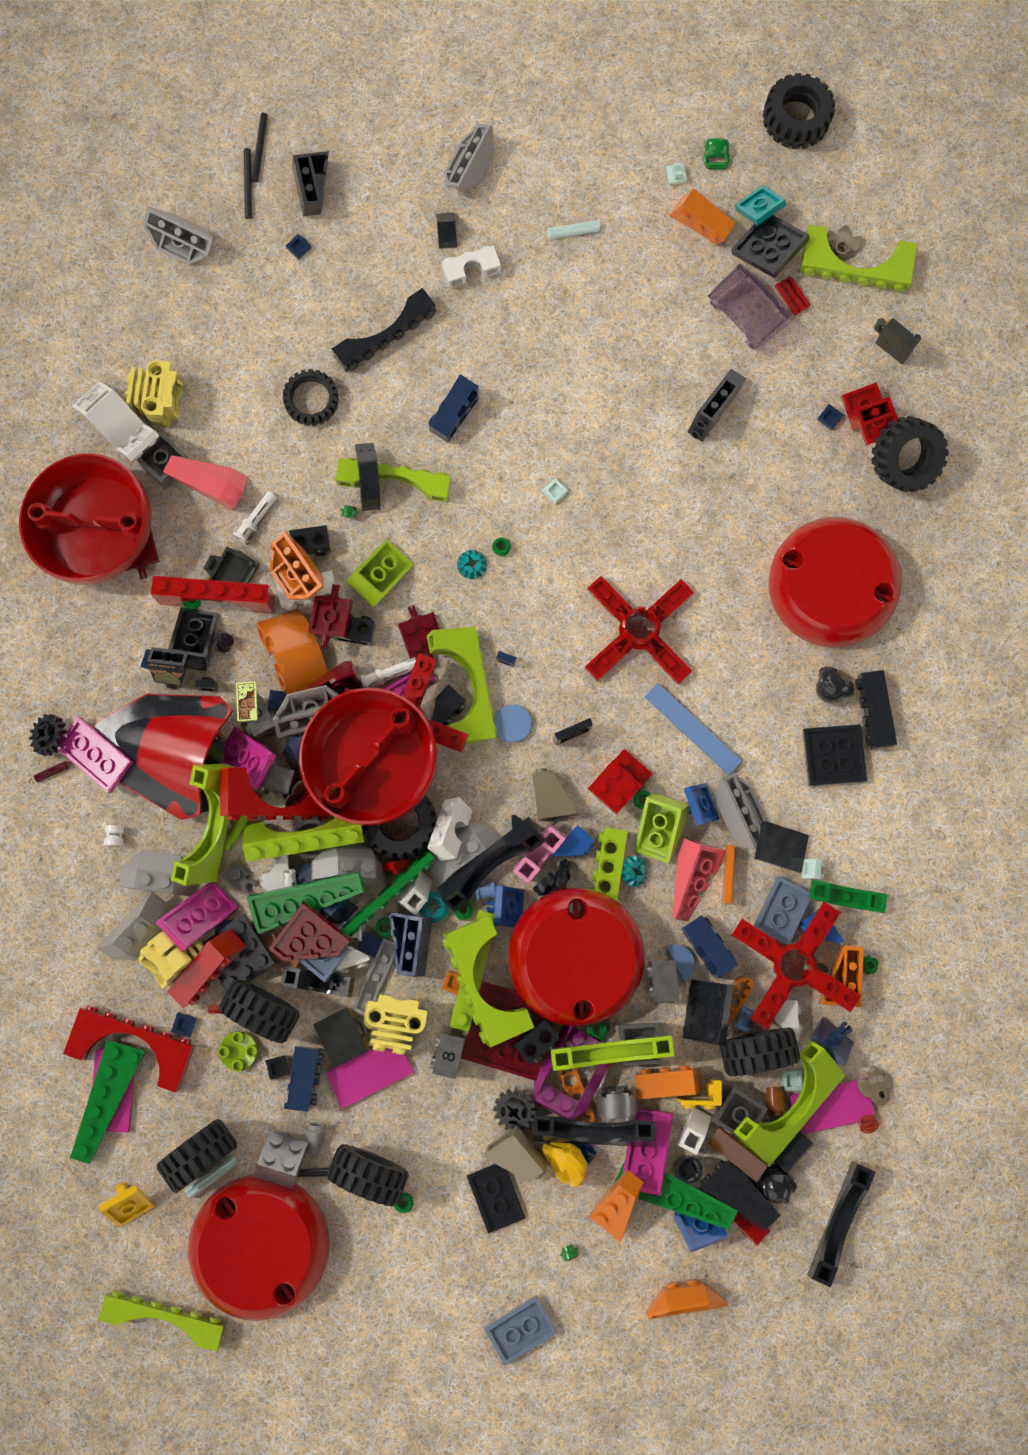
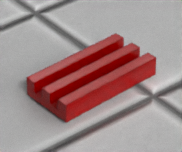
(784, 282)

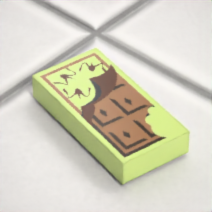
(246, 701)

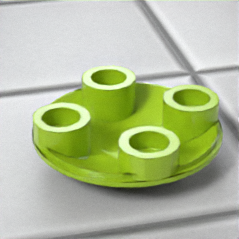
(238, 1051)

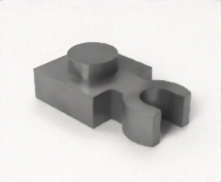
(237, 876)

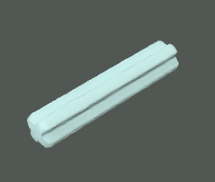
(573, 229)
(211, 1177)

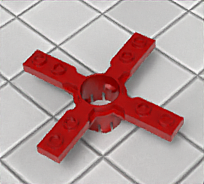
(625, 642)
(415, 691)
(813, 977)

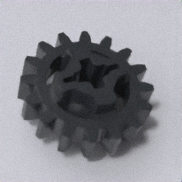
(48, 735)
(509, 1103)

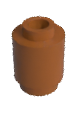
(775, 1100)

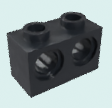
(310, 535)
(353, 634)
(533, 1037)

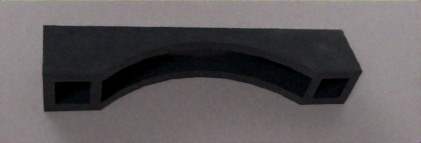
(353, 351)
(447, 704)
(461, 886)
(561, 1130)
(831, 1244)

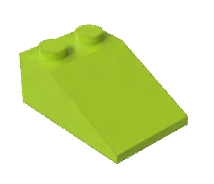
(379, 572)
(661, 827)

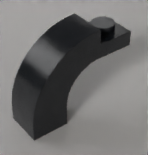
(368, 476)
(307, 980)

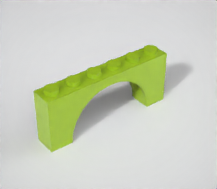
(821, 261)
(463, 647)
(265, 843)
(204, 861)
(464, 946)
(820, 1079)

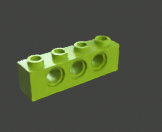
(618, 839)

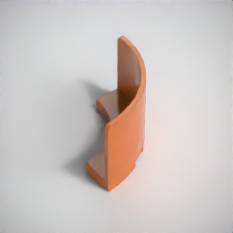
(294, 649)

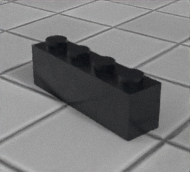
(876, 709)

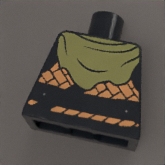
(167, 666)

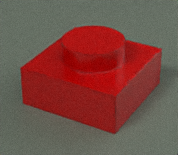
(396, 866)

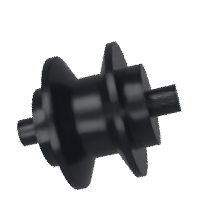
(223, 642)

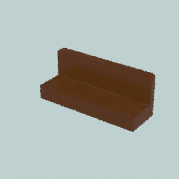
(738, 1154)

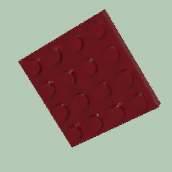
(503, 1055)

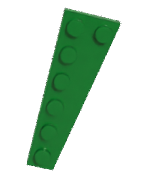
(423, 861)
(279, 905)
(111, 1082)
(689, 1202)

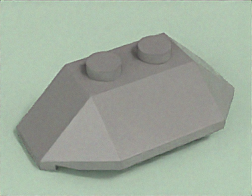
(471, 158)
(177, 236)
(300, 708)
(740, 810)
(474, 840)
(350, 859)
(153, 873)
(135, 929)

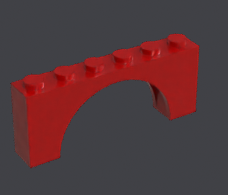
(176, 590)
(239, 800)
(171, 1053)

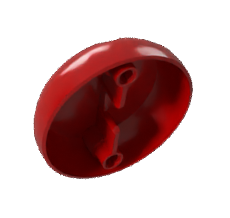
(85, 519)
(835, 582)
(368, 756)
(576, 957)
(258, 1247)

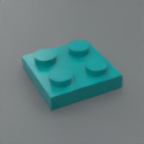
(760, 205)

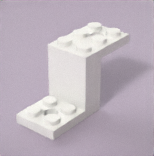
(115, 421)

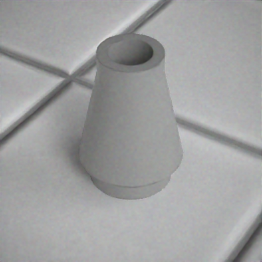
(315, 1135)

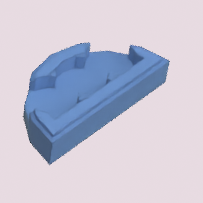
(683, 958)

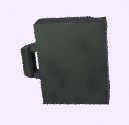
(895, 339)
(231, 567)
(341, 1036)

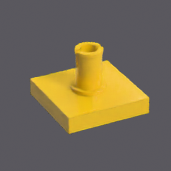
(126, 1205)

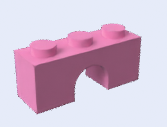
(531, 862)

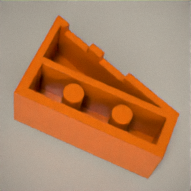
(702, 217)
(848, 970)
(668, 1082)
(617, 1205)

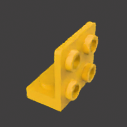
(712, 1089)

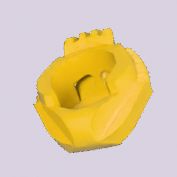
(566, 1162)

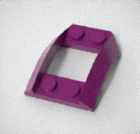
(554, 1099)

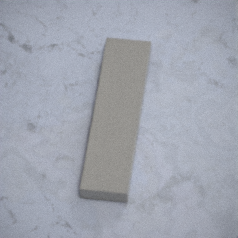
(375, 976)

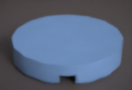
(512, 723)

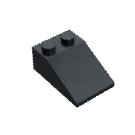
(194, 634)

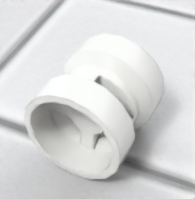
(114, 840)

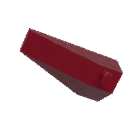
(340, 677)

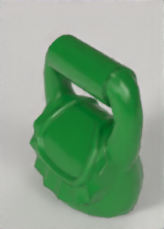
(716, 148)

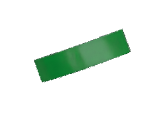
(848, 896)

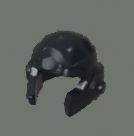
(832, 687)
(776, 1185)

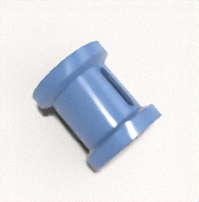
(485, 891)
(744, 1021)

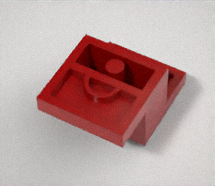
(868, 411)
(620, 781)

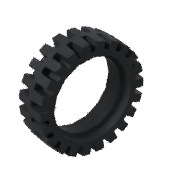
(296, 381)

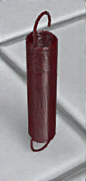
(50, 772)

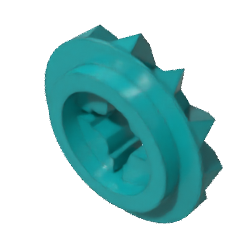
(467, 571)
(629, 875)
(440, 913)

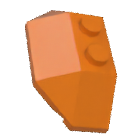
(294, 569)
(684, 1298)

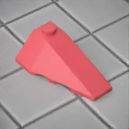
(211, 480)
(694, 866)

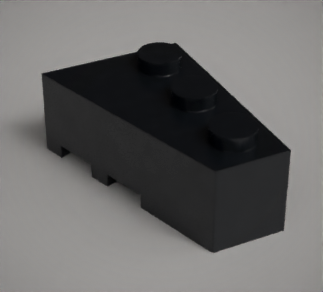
(310, 180)

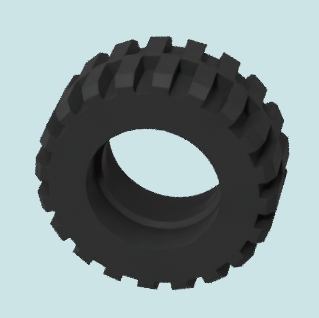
(805, 90)
(928, 464)
(409, 847)
(259, 1011)
(760, 1052)
(196, 1155)
(367, 1175)

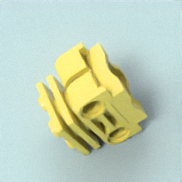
(154, 393)
(167, 959)
(393, 1023)

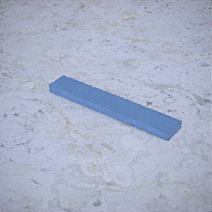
(693, 729)

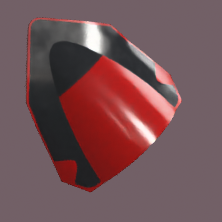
(164, 741)

